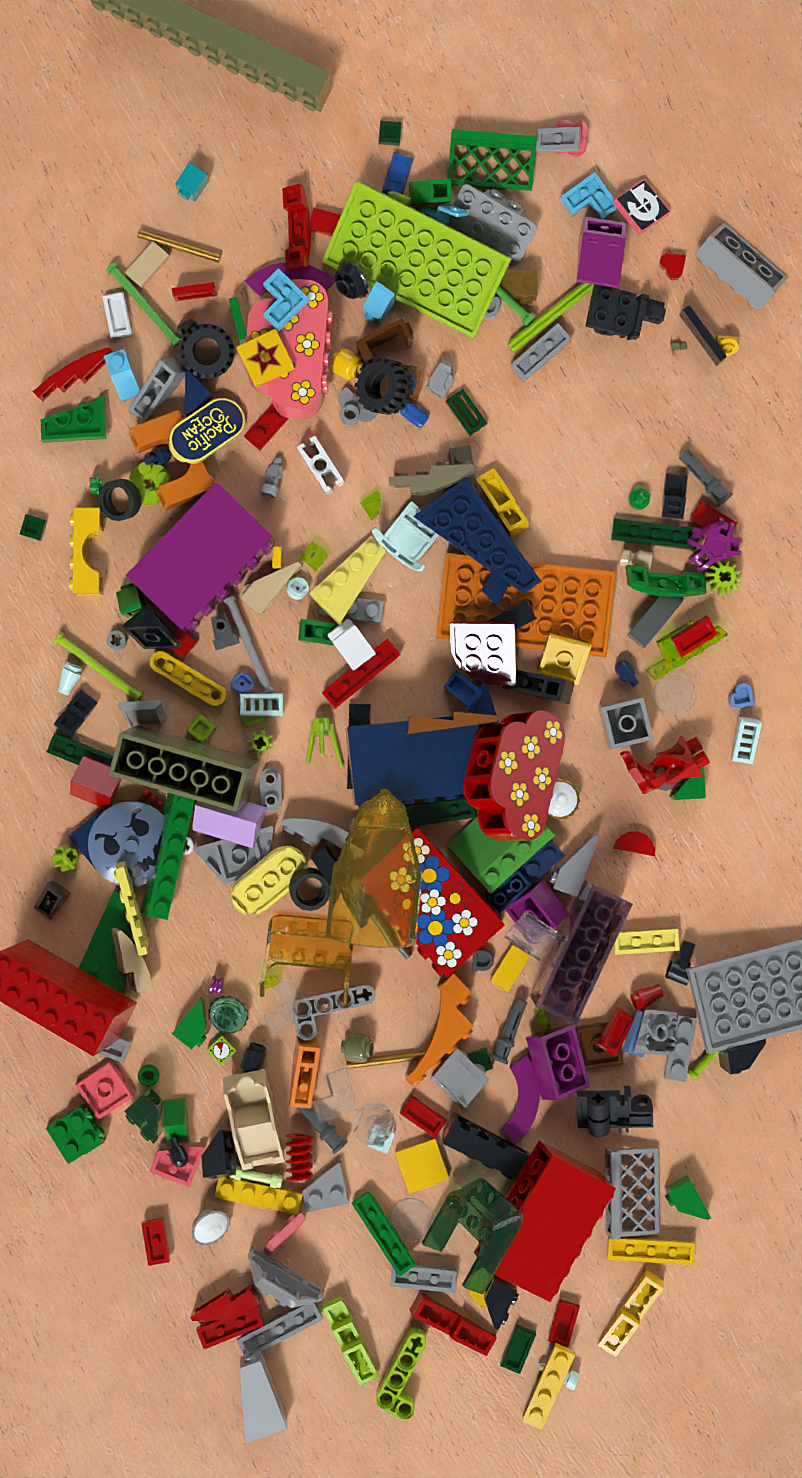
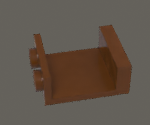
(382, 335)

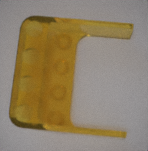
(304, 944)

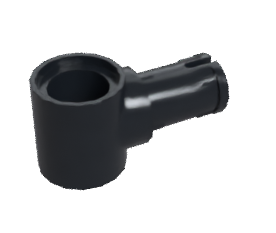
(677, 968)

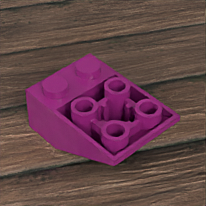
(601, 252)

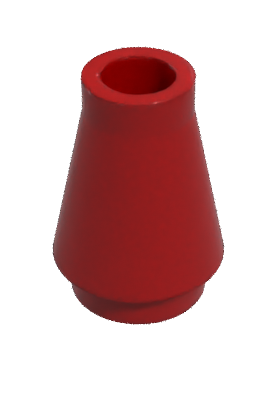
(645, 996)

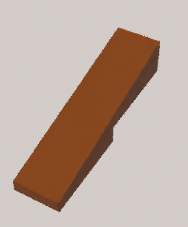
(459, 719)

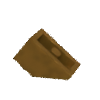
(521, 285)

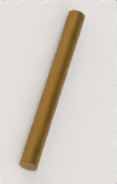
(179, 245)
(387, 1059)

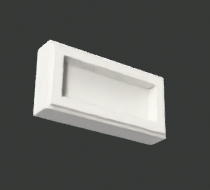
(117, 315)

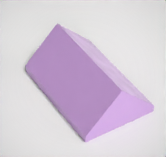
(237, 827)

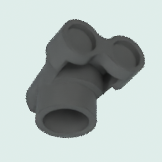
(224, 637)

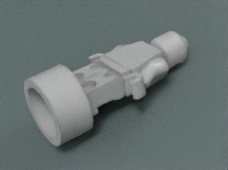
(273, 474)

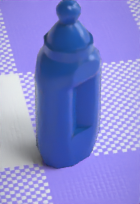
(414, 415)

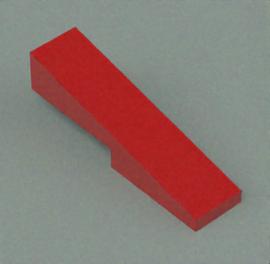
(452, 1323)

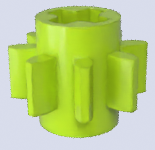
(265, 739)
(65, 858)

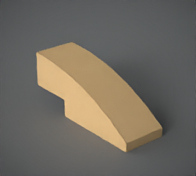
(131, 962)

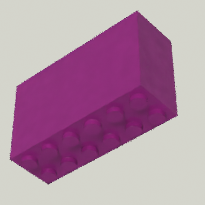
(201, 558)

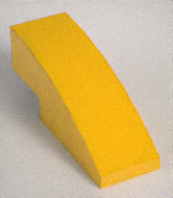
(502, 502)

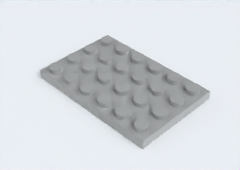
(748, 996)

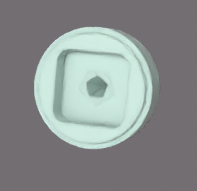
(297, 588)

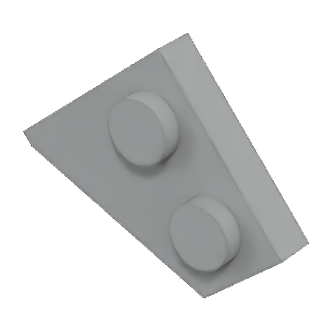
(327, 1190)

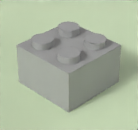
(626, 723)

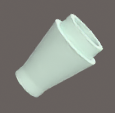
(69, 677)

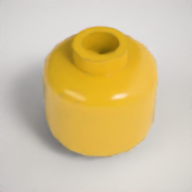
(346, 364)

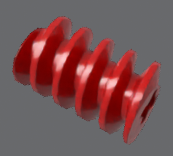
(300, 1157)

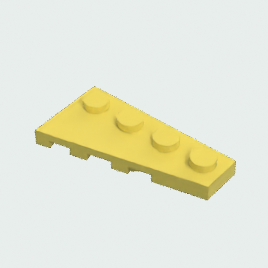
(345, 583)
(132, 911)

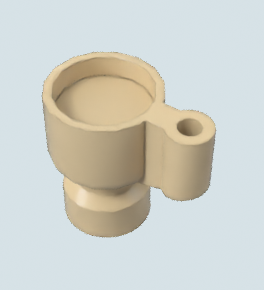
(640, 558)

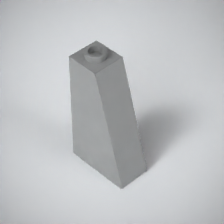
(260, 1401)

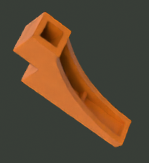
(449, 1028)

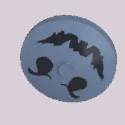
(129, 834)

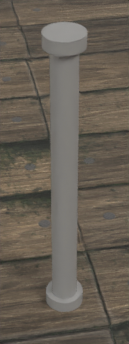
(231, 601)

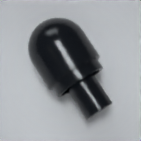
(177, 1153)

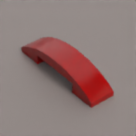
(298, 227)

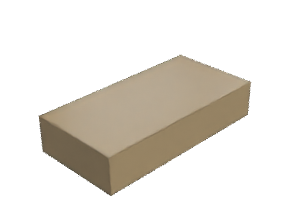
(147, 264)

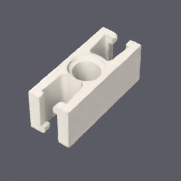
(322, 456)

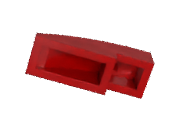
(227, 1305)

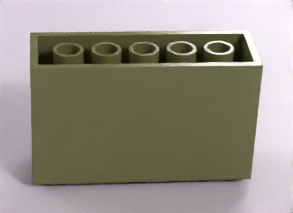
(184, 767)

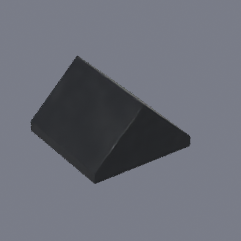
(150, 630)

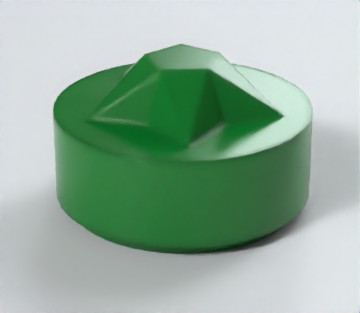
(639, 498)

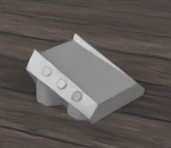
(144, 712)
(656, 1033)
(460, 1078)

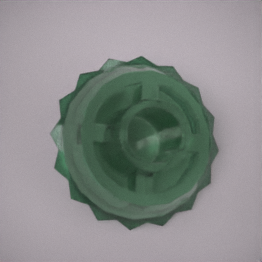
(228, 1014)

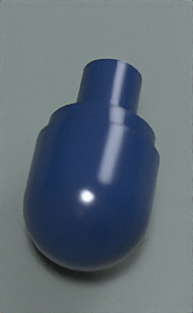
(158, 455)
(626, 672)

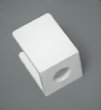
(351, 644)

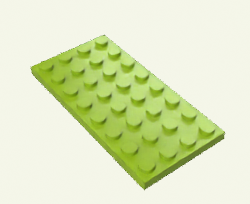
(417, 259)

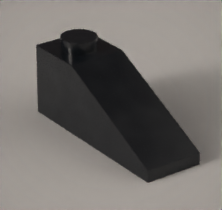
(542, 687)

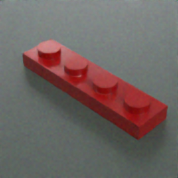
(265, 428)
(354, 680)

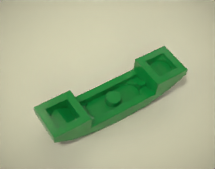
(665, 584)

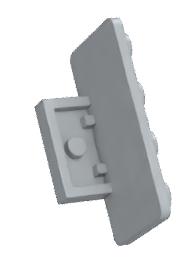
(494, 221)

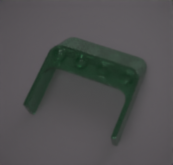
(487, 1218)

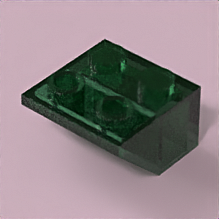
(147, 1114)

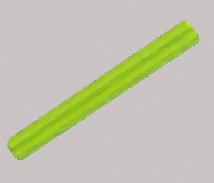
(549, 316)

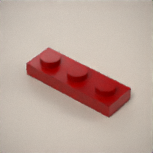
(226, 1329)

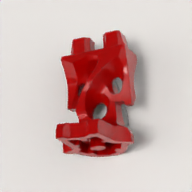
(677, 761)

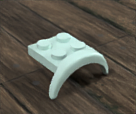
(407, 538)

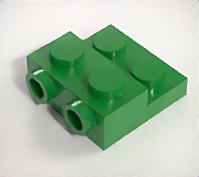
(76, 1133)

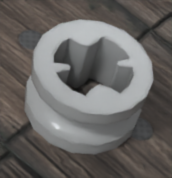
(123, 641)

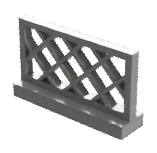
(614, 1208)

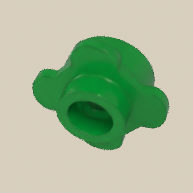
(95, 485)

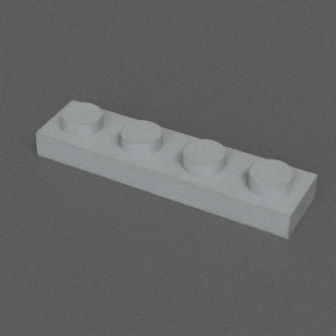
(280, 1328)

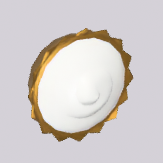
(564, 800)

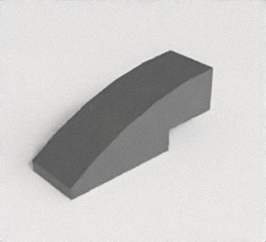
(653, 619)

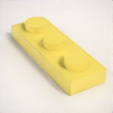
(647, 941)

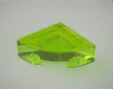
(372, 505)

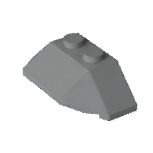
(281, 1282)

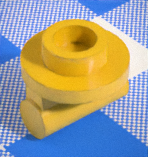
(728, 344)

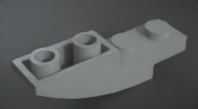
(314, 830)

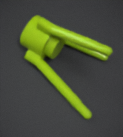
(321, 727)

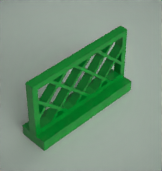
(492, 140)

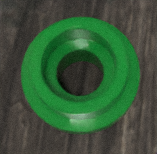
(146, 1081)

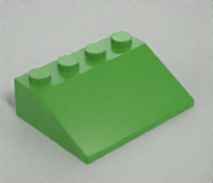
(492, 859)

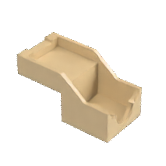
(253, 1119)

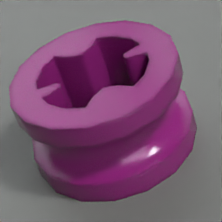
(216, 985)

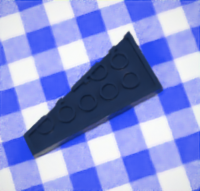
(472, 528)

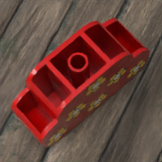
(514, 774)

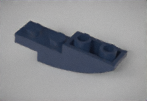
(525, 876)

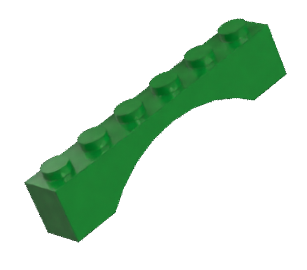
(162, 884)

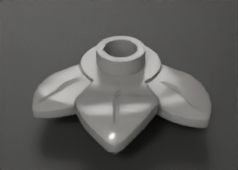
(349, 403)

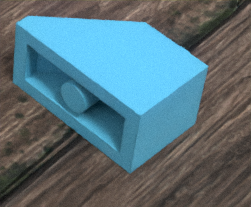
(378, 304)
(122, 374)

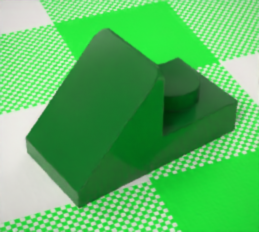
(315, 632)

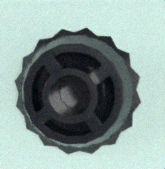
(350, 281)

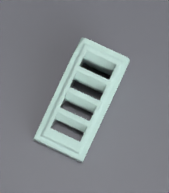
(276, 696)
(752, 741)

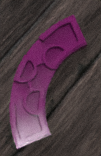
(310, 272)
(527, 1102)

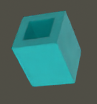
(191, 182)

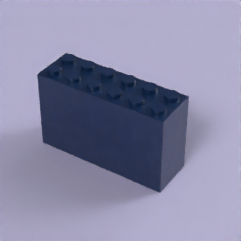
(408, 764)

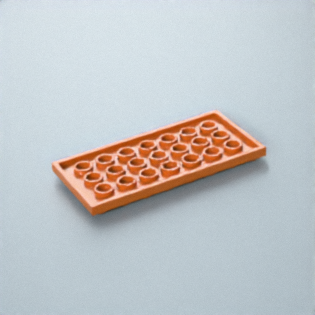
(566, 602)

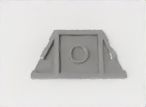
(233, 860)

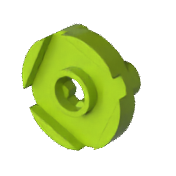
(146, 472)

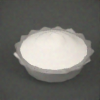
(210, 1226)

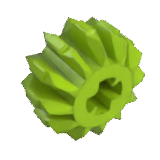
(724, 586)

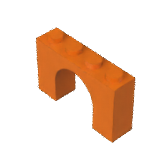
(182, 490)

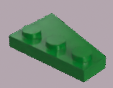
(78, 424)

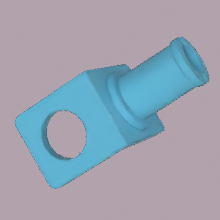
(443, 212)

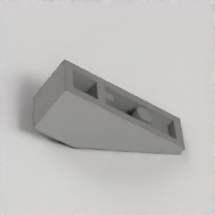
(158, 388)
(573, 870)

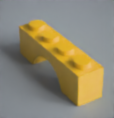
(86, 525)

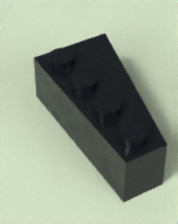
(484, 1146)

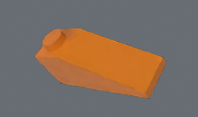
(304, 1072)

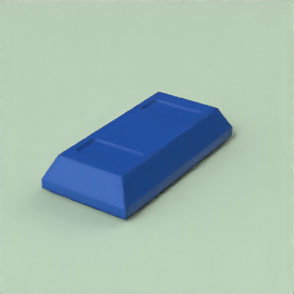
(397, 173)
(463, 689)

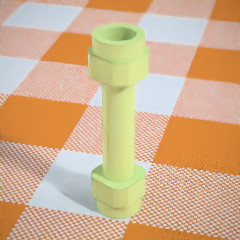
(274, 1180)

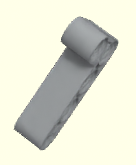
(333, 1006)

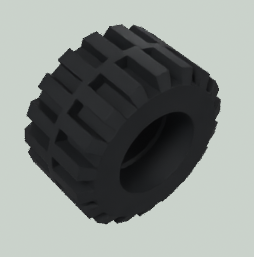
(188, 356)
(369, 386)

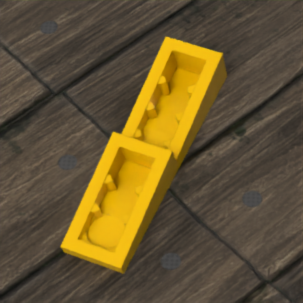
(631, 1312)

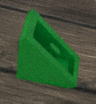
(691, 789)
(176, 1120)

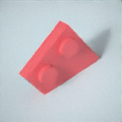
(184, 1175)
(279, 1237)

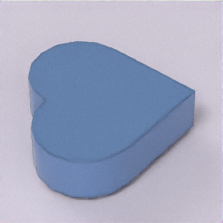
(742, 696)

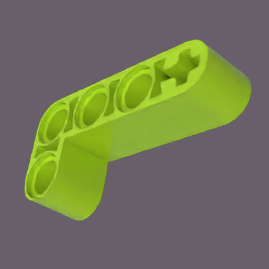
(404, 1369)

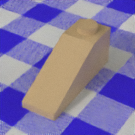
(266, 590)

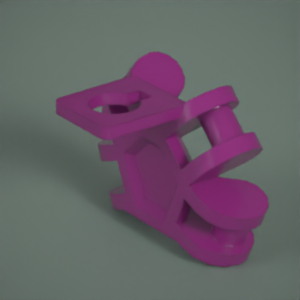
(716, 544)

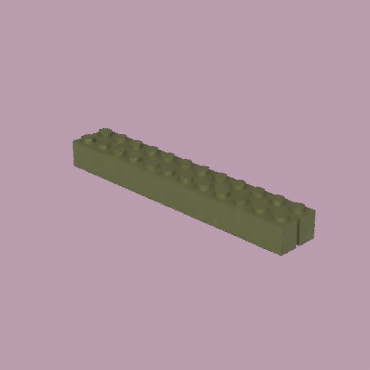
(226, 46)

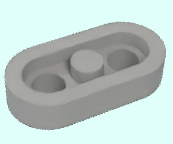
(271, 789)

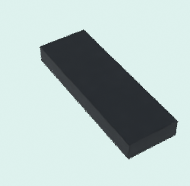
(702, 335)

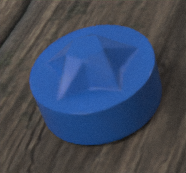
(242, 684)

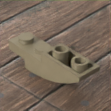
(441, 478)

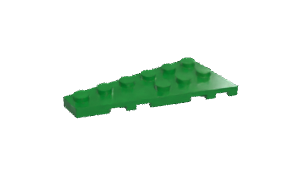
(100, 955)

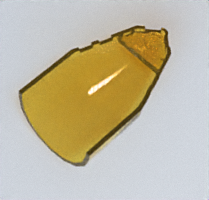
(376, 879)

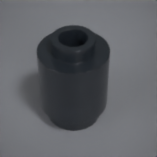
(253, 1057)

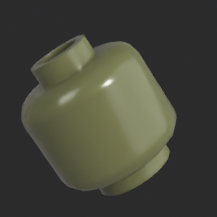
(357, 1047)

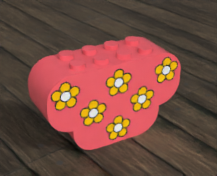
(306, 341)

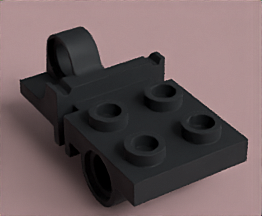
(621, 312)
(609, 1110)

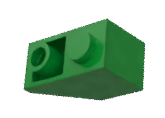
(431, 191)

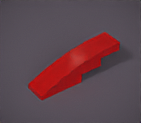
(82, 369)

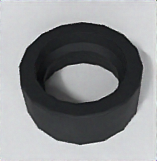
(106, 503)
(313, 904)

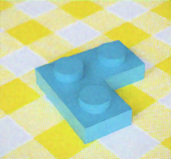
(592, 193)
(289, 300)

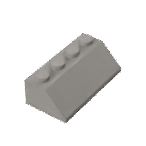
(741, 266)

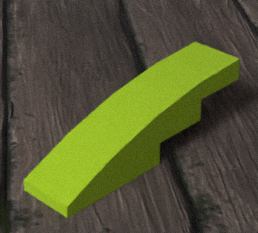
(350, 1340)

